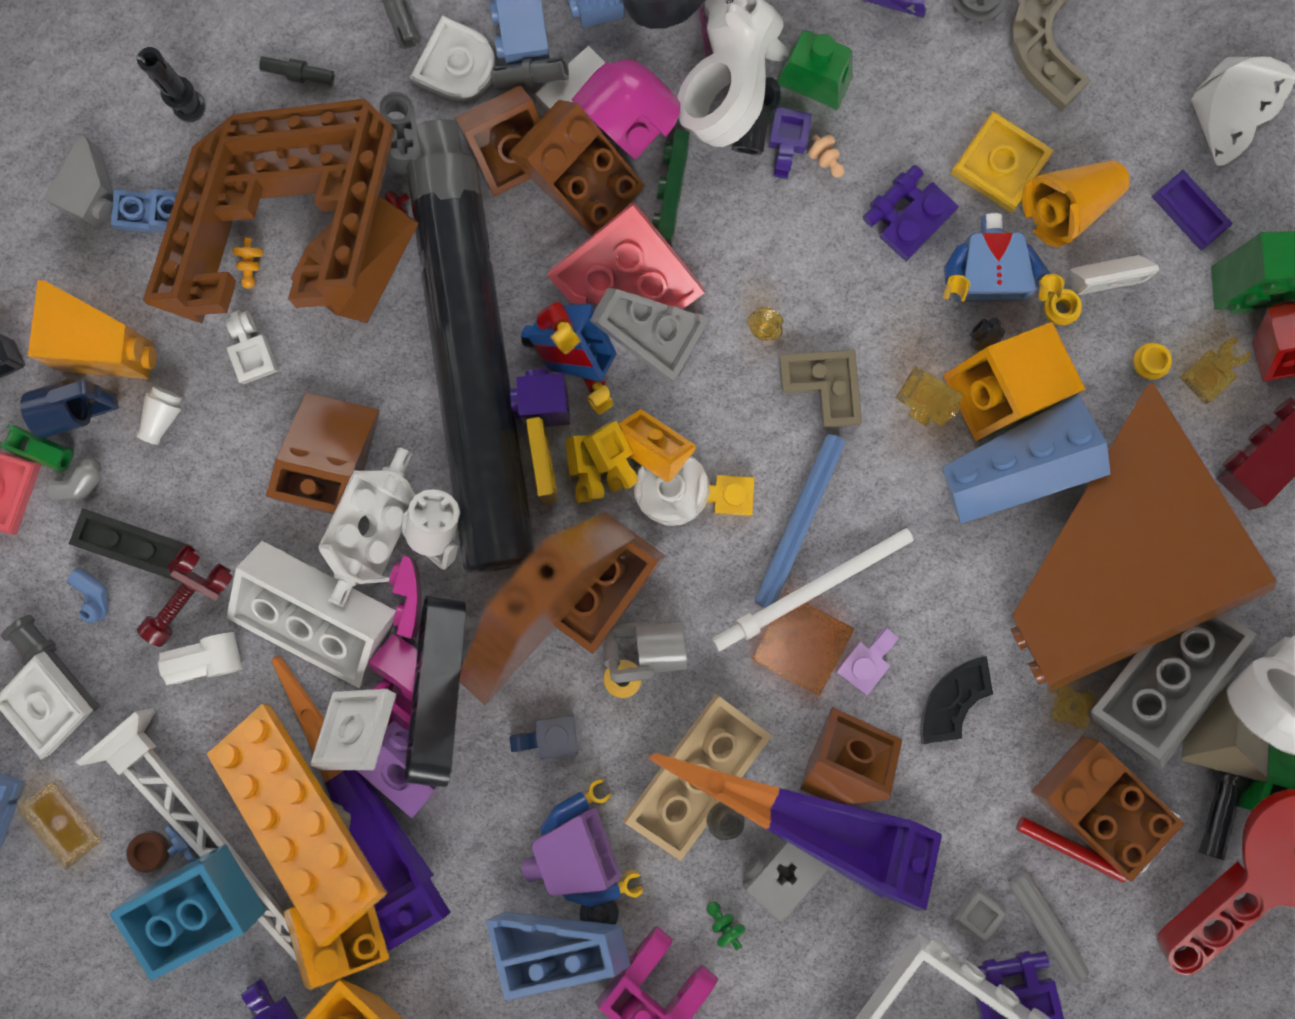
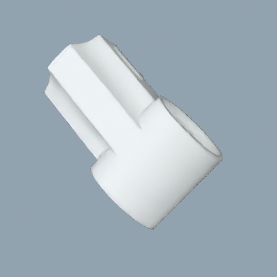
(209, 658)

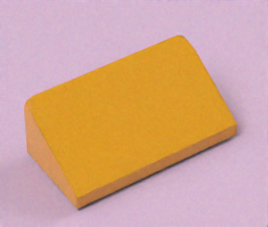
(656, 445)

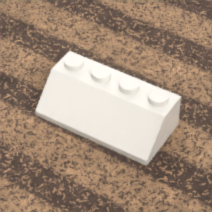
(291, 608)

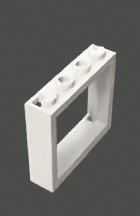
(964, 974)

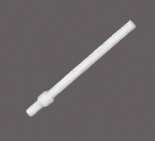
(750, 625)

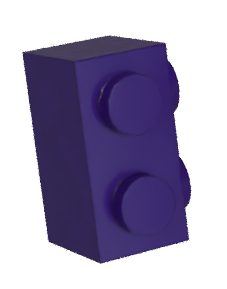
(541, 396)

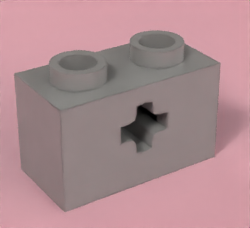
(782, 894)

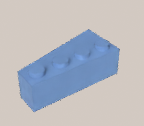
(1029, 462)

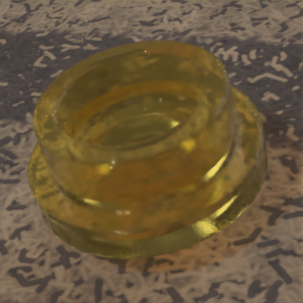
(765, 324)

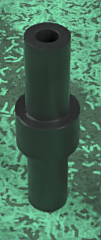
(297, 70)

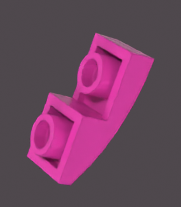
(407, 583)
(396, 663)

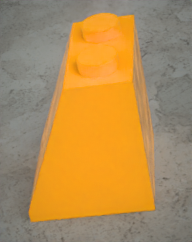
(85, 340)
(1014, 380)

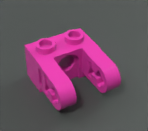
(627, 1000)

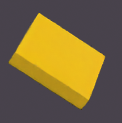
(1001, 161)
(542, 461)

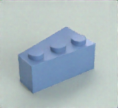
(553, 953)

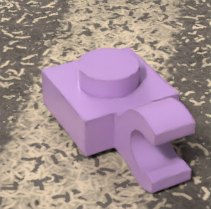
(864, 665)

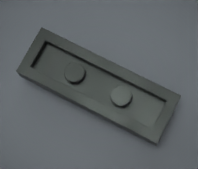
(125, 542)

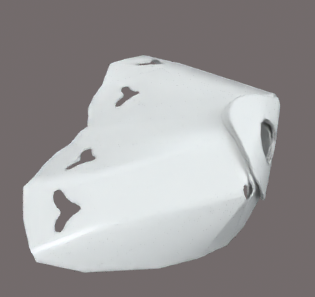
(1232, 101)

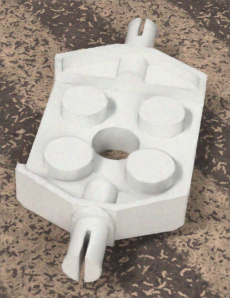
(383, 499)

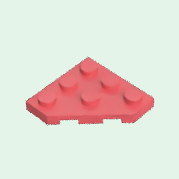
(626, 257)

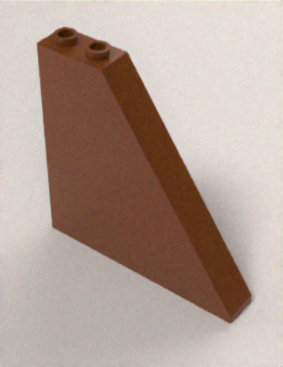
(1138, 556)
(538, 600)

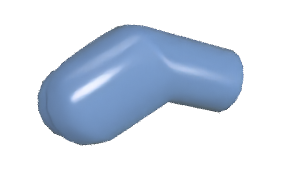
(95, 595)

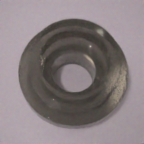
(728, 830)

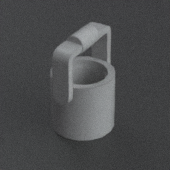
(659, 650)

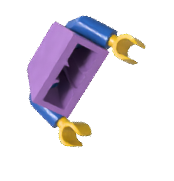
(577, 856)

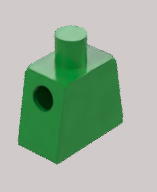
(818, 69)

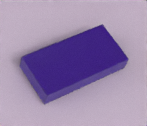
(1192, 210)

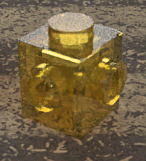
(929, 398)

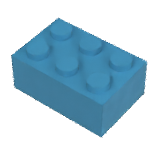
(188, 912)

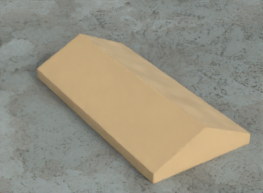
(675, 811)

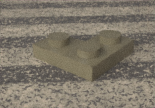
(832, 376)

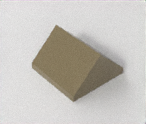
(1226, 743)

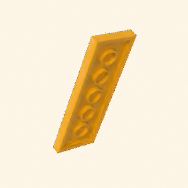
(296, 825)

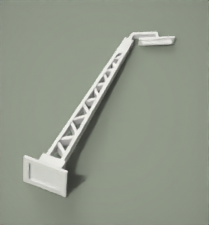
(129, 745)

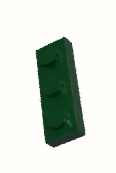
(670, 188)

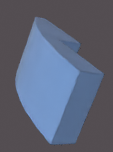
(142, 210)

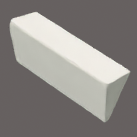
(1111, 274)

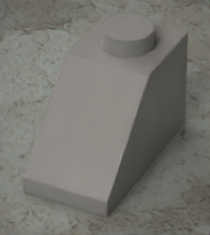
(83, 185)

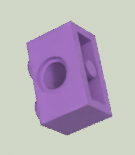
(389, 773)

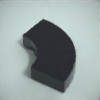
(953, 698)

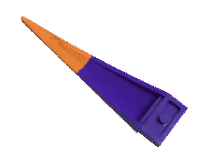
(871, 848)
(411, 896)

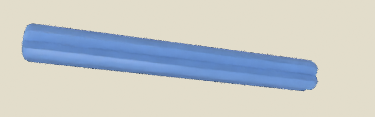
(800, 520)

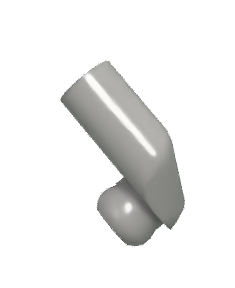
(80, 483)

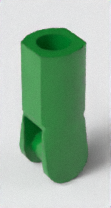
(38, 449)

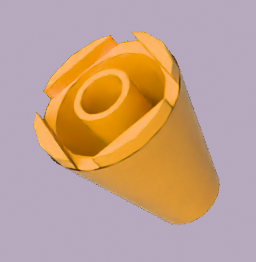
(1072, 199)

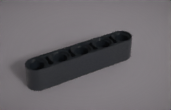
(435, 692)

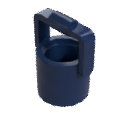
(64, 406)

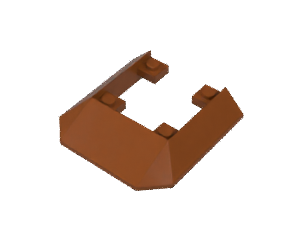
(269, 154)

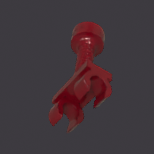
(156, 629)

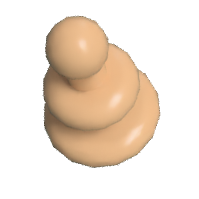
(828, 157)

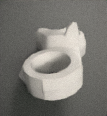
(741, 39)
(1266, 695)

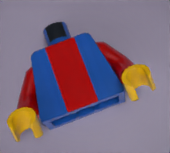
(573, 347)

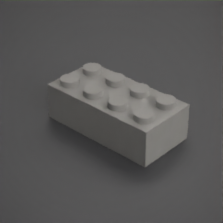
(1173, 686)

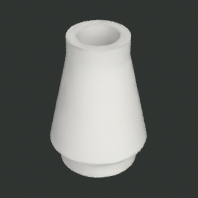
(158, 413)

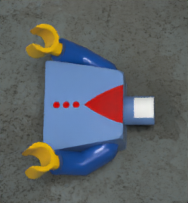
(997, 267)

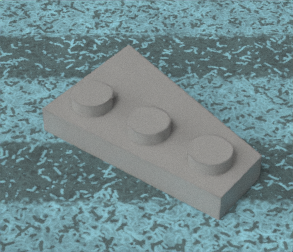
(650, 330)

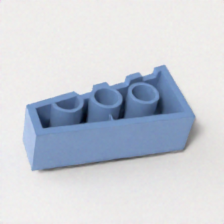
(521, 30)

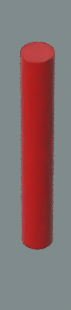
(1068, 847)

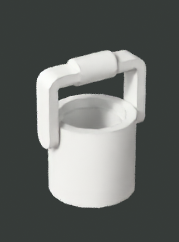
(432, 526)

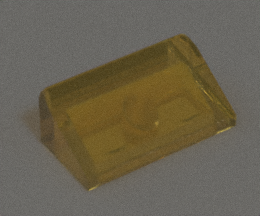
(58, 825)

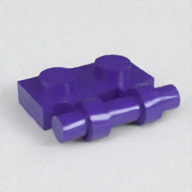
(919, 221)
(1032, 994)

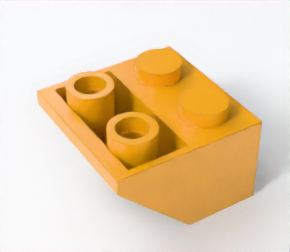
(350, 952)

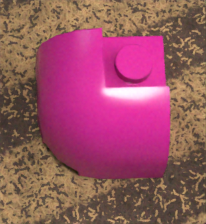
(629, 104)

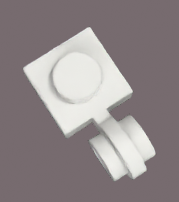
(251, 356)

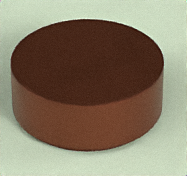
(148, 851)

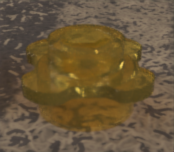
(1062, 711)

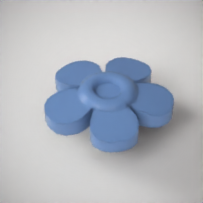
(180, 845)

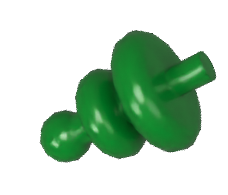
(723, 925)

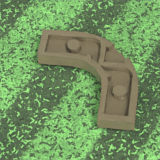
(1040, 57)

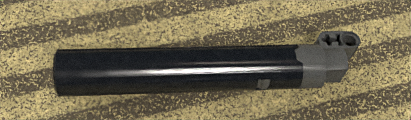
(465, 339)

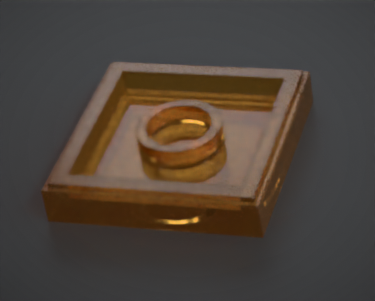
(803, 646)

